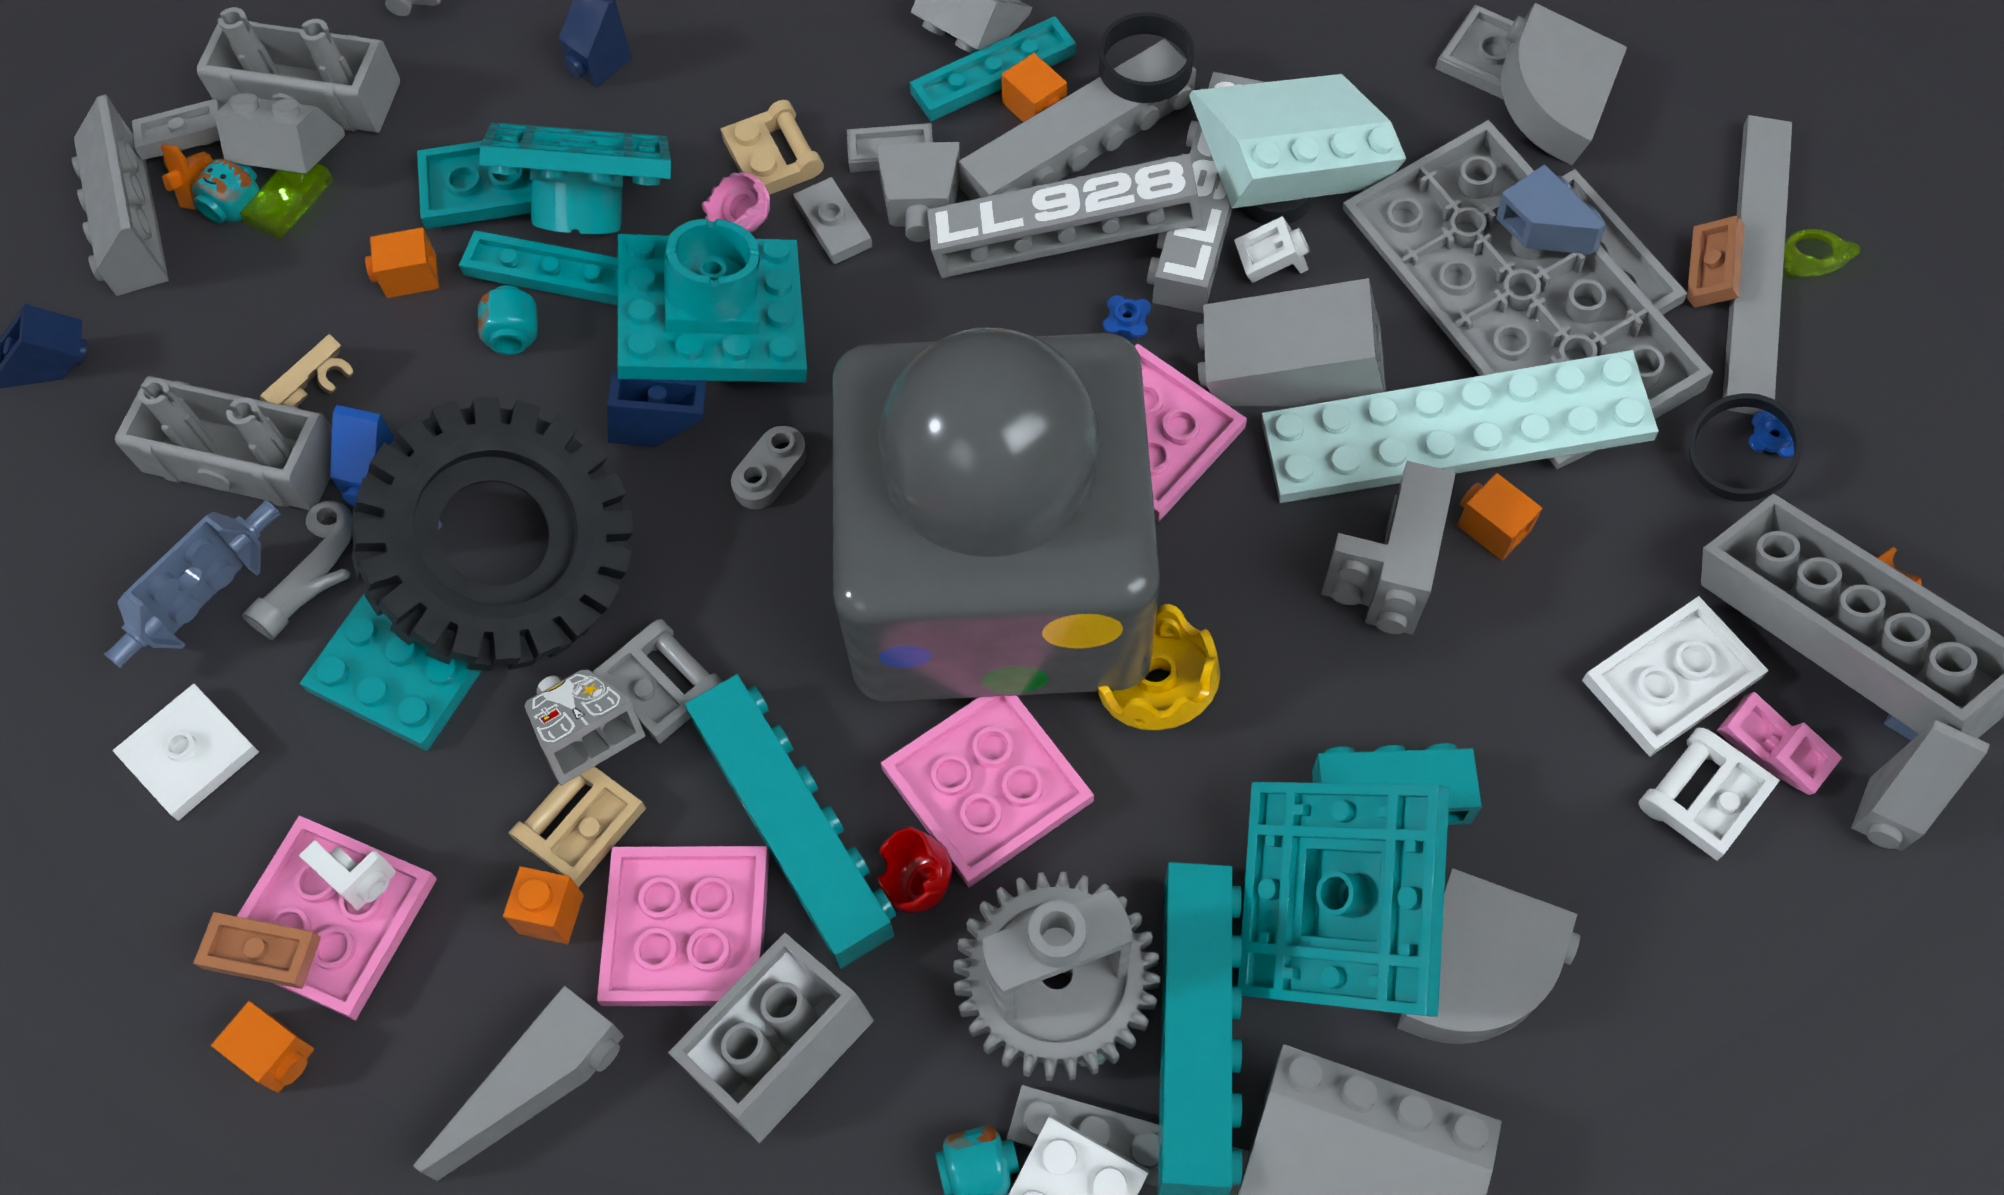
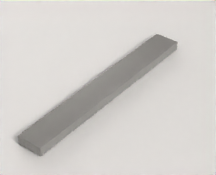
(1763, 210)

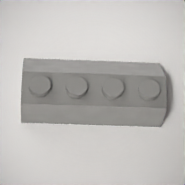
(117, 203)

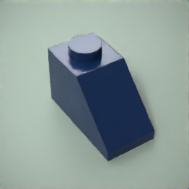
(594, 40)
(40, 347)
(652, 410)

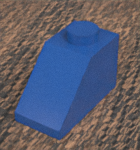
(355, 442)

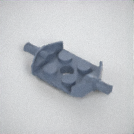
(166, 601)

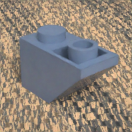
(1549, 215)

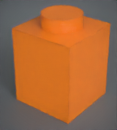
(1031, 87)
(403, 263)
(1498, 515)
(543, 905)
(263, 1048)

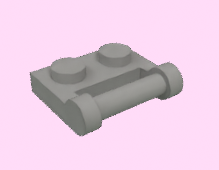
(653, 695)

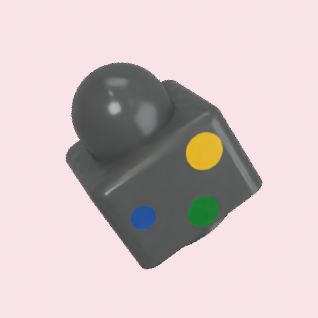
(993, 515)

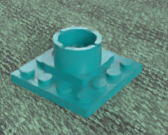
(576, 171)
(710, 306)
(1345, 895)

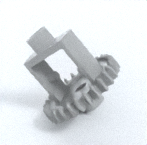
(1049, 935)

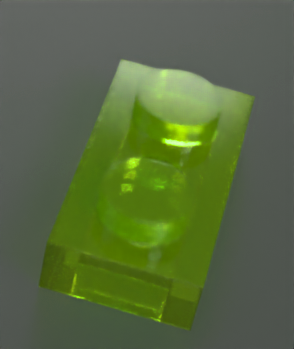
(285, 199)

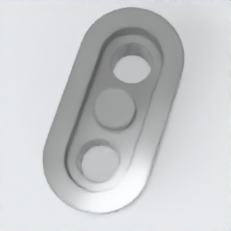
(771, 464)

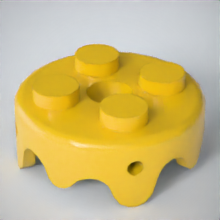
(1185, 692)

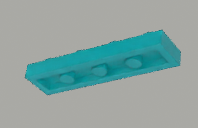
(981, 71)
(541, 267)

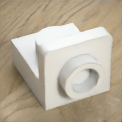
(1272, 249)
(353, 882)

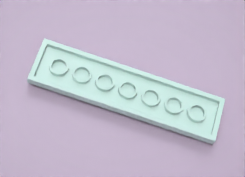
(1459, 425)

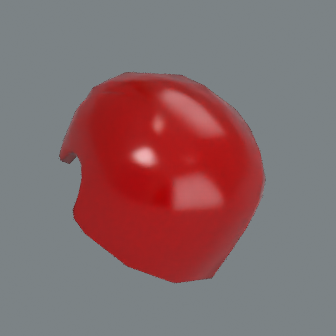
(915, 870)

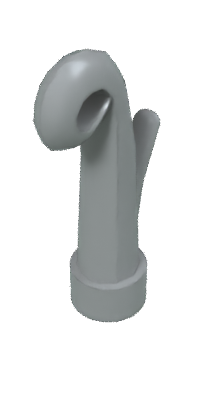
(310, 577)

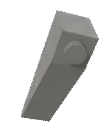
(543, 1066)

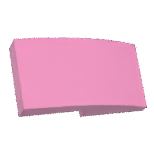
(1784, 750)

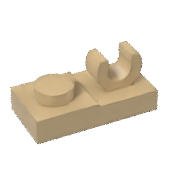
(318, 361)

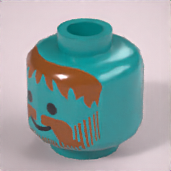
(224, 190)
(507, 320)
(977, 1163)

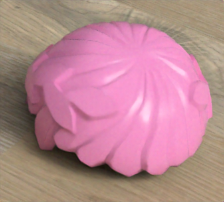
(739, 200)

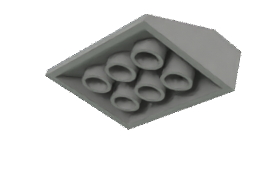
(1362, 1135)

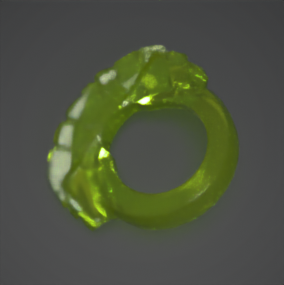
(1805, 266)

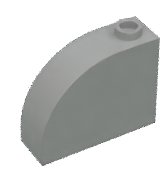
(1558, 80)
(1495, 960)

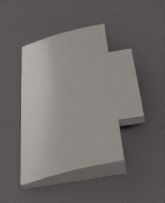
(1517, 303)

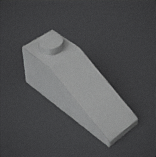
(1917, 785)

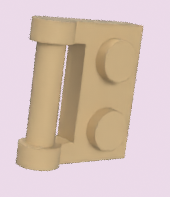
(757, 153)
(587, 830)

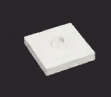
(185, 752)

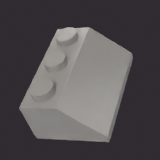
(772, 1036)

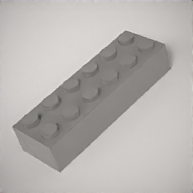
(1859, 619)

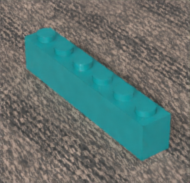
(790, 820)
(1197, 1032)

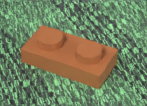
(1715, 261)
(257, 950)

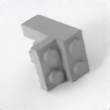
(1399, 573)

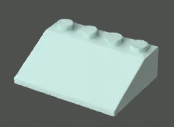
(1295, 139)

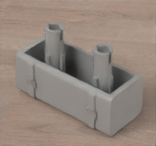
(336, 72)
(228, 442)

